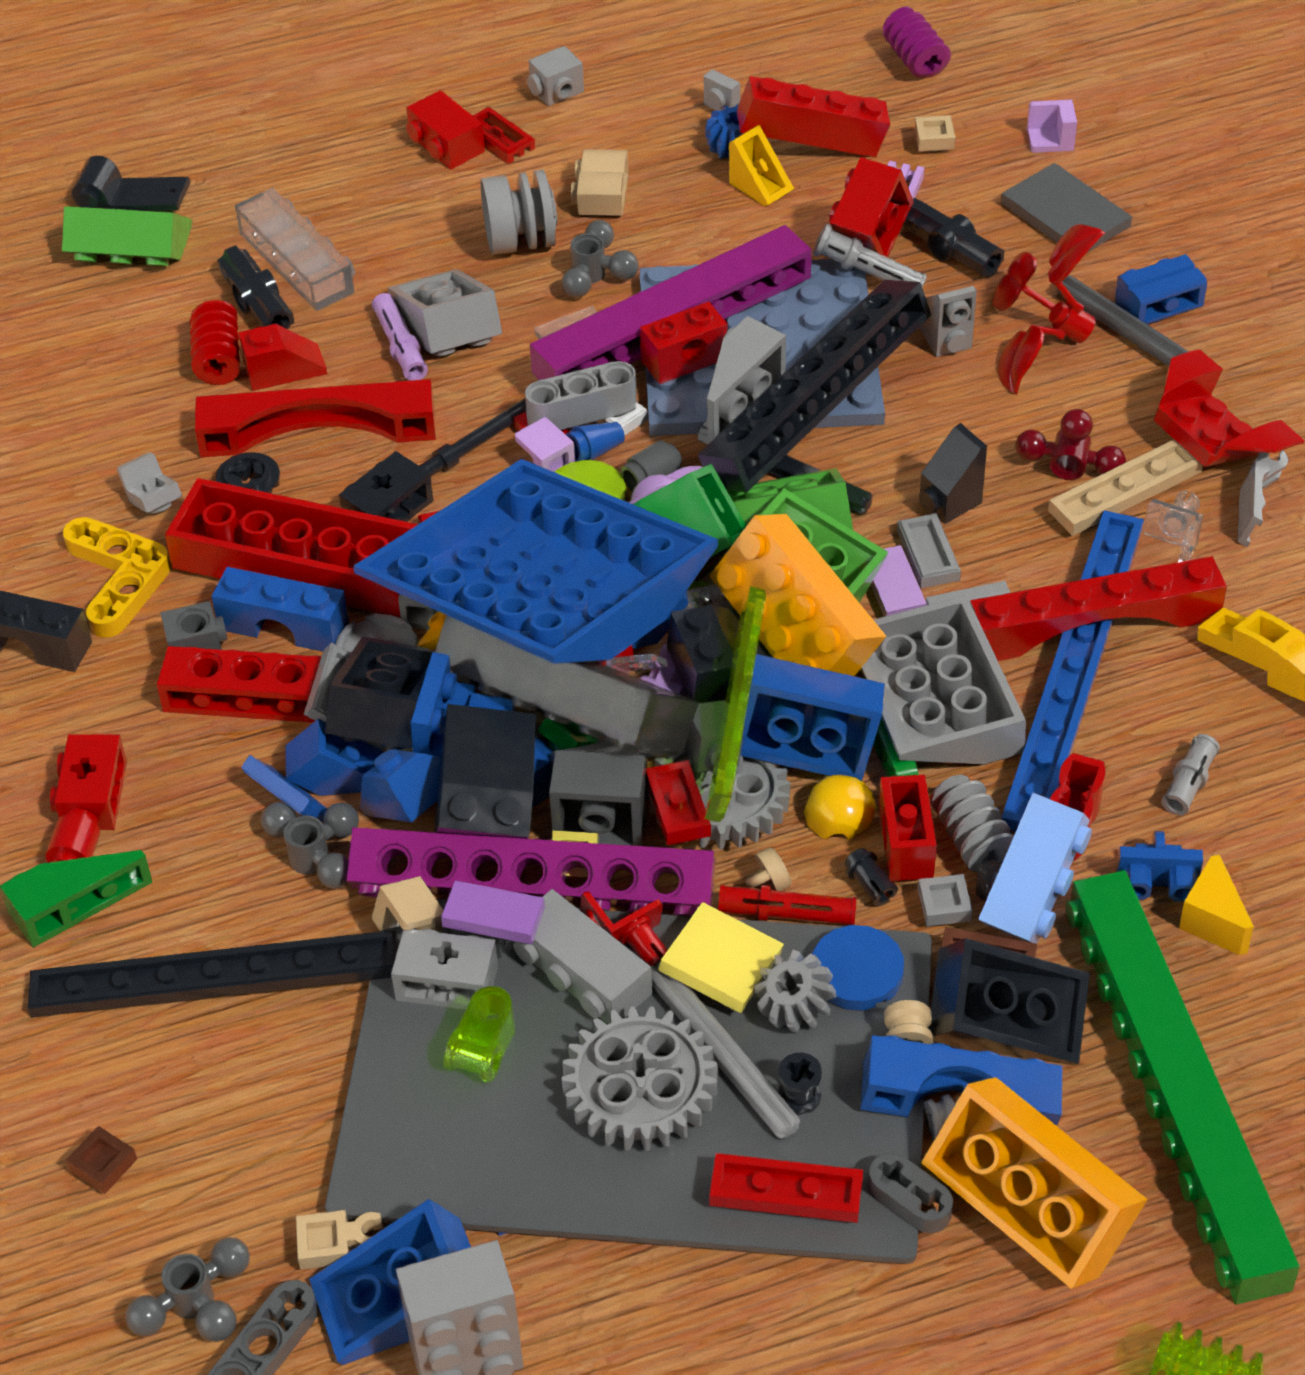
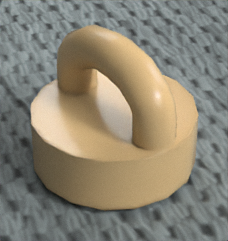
(771, 871)

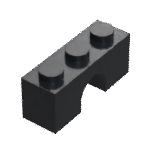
(52, 630)

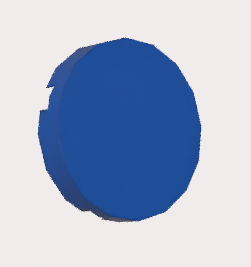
(863, 965)

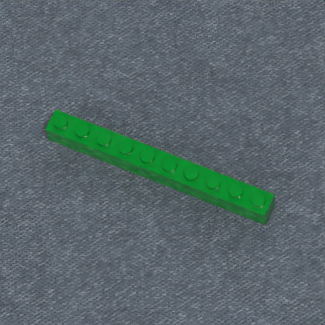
(1182, 1090)

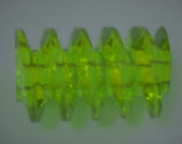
(1190, 1357)

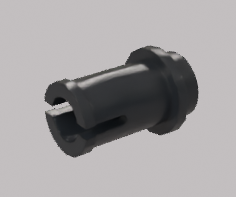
(863, 867)

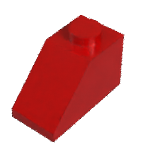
(279, 356)

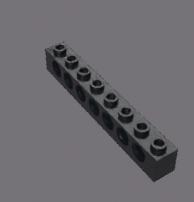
(816, 384)

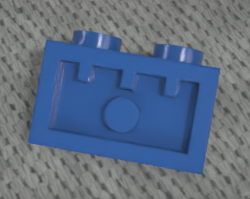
(430, 711)

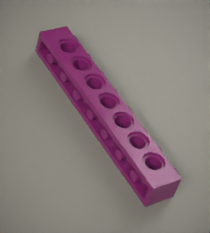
(376, 847)

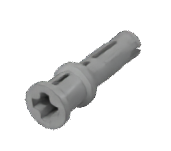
(853, 254)

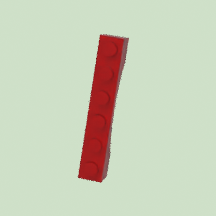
(239, 421)
(1173, 593)

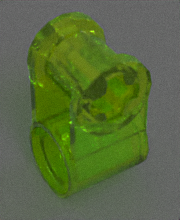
(479, 1041)

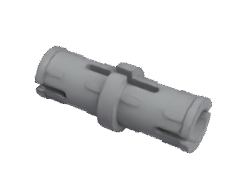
(1190, 774)

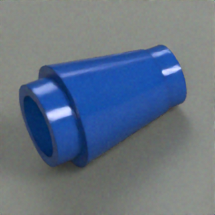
(595, 439)

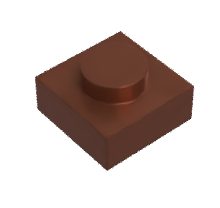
(101, 1159)

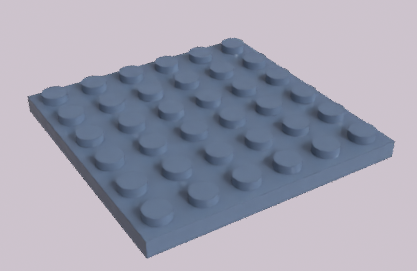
(804, 316)

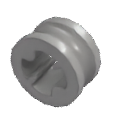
(937, 1113)

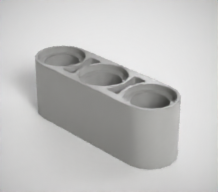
(583, 395)

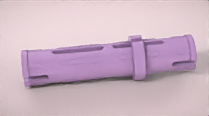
(403, 346)

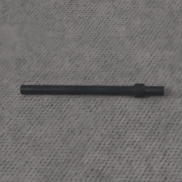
(448, 455)

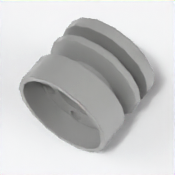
(518, 212)

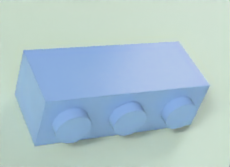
(1036, 869)

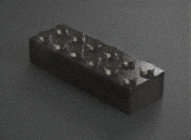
(576, 692)

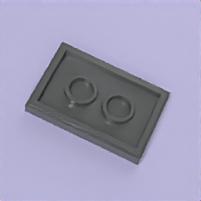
(1058, 200)

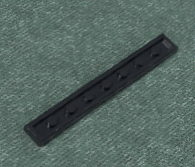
(212, 973)

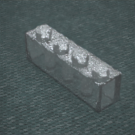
(295, 249)

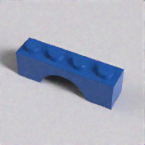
(904, 1072)

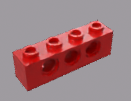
(237, 683)

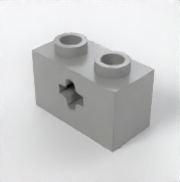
(442, 967)

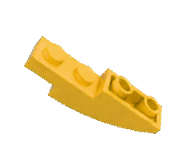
(1262, 642)

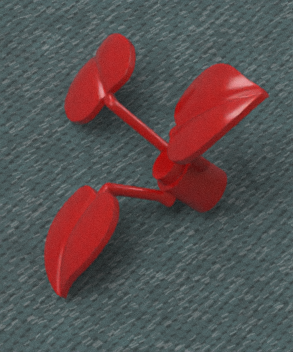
(1066, 318)

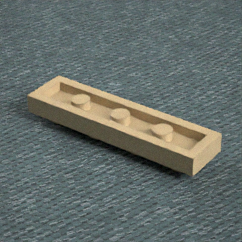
(1124, 486)

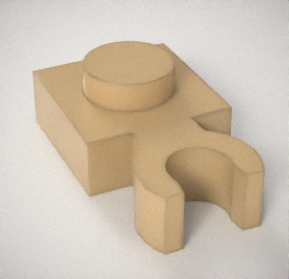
(329, 1236)

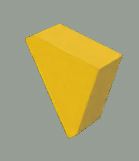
(756, 168)
(1216, 910)

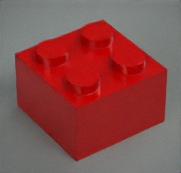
(872, 205)

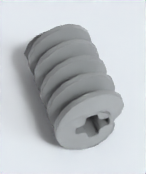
(971, 820)

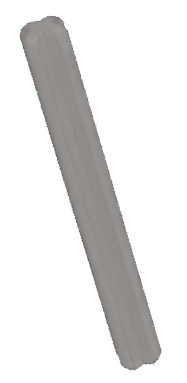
(728, 1055)

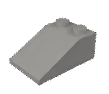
(448, 311)
(746, 367)

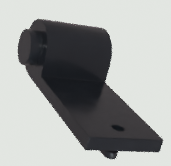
(103, 187)

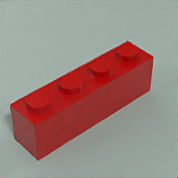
(814, 116)

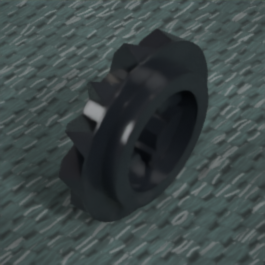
(242, 465)

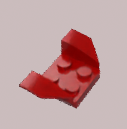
(1205, 423)

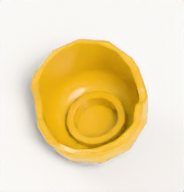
(839, 807)

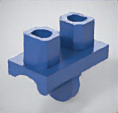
(1161, 866)

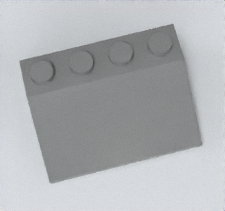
(944, 687)

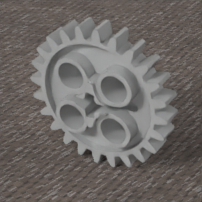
(756, 801)
(639, 1078)

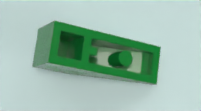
(69, 891)

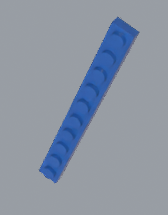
(1071, 675)

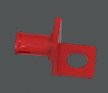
(632, 930)

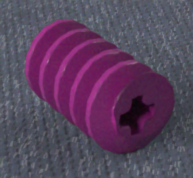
(916, 43)

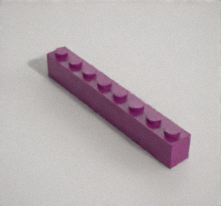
(726, 281)

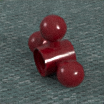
(1071, 448)

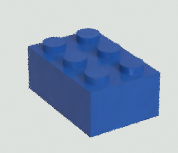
(811, 718)

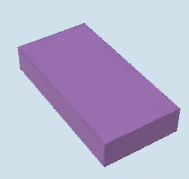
(493, 912)

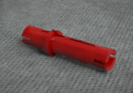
(732, 898)

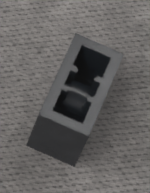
(390, 490)

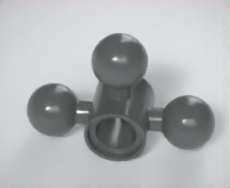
(590, 260)
(307, 839)
(213, 1318)

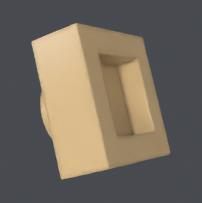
(934, 133)

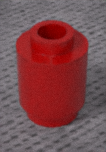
(74, 836)

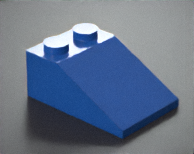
(362, 1291)

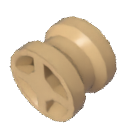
(909, 1021)

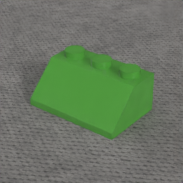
(124, 235)
(821, 489)
(844, 550)

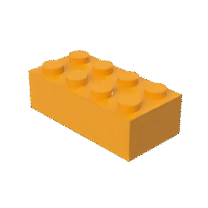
(807, 607)
(1033, 1182)

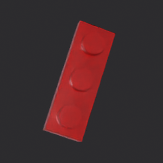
(786, 1187)

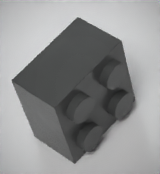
(600, 795)

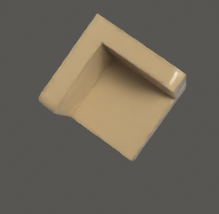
(407, 905)

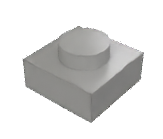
(720, 90)
(945, 900)

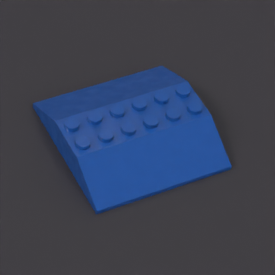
(545, 565)

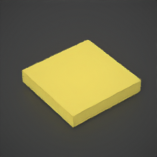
(720, 957)

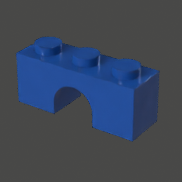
(309, 610)

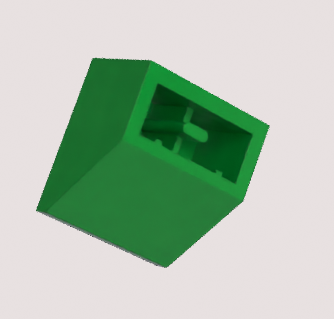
(700, 504)

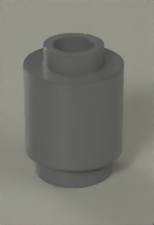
(653, 460)

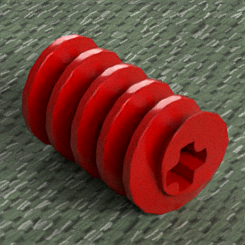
(215, 342)

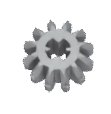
(786, 976)

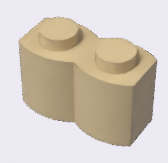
(601, 182)

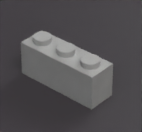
(586, 961)

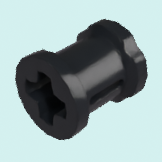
(799, 1080)

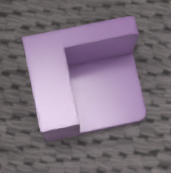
(1051, 126)
(546, 444)

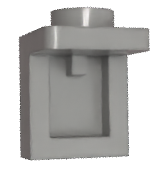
(147, 485)

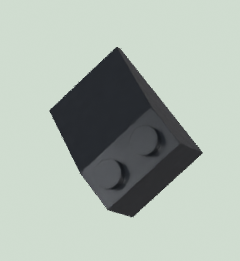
(703, 650)
(377, 693)
(486, 772)
(1008, 1003)

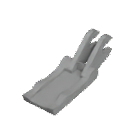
(1251, 499)

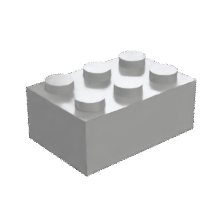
(461, 1313)

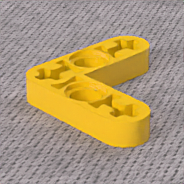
(128, 567)

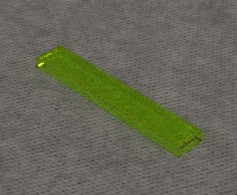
(735, 705)

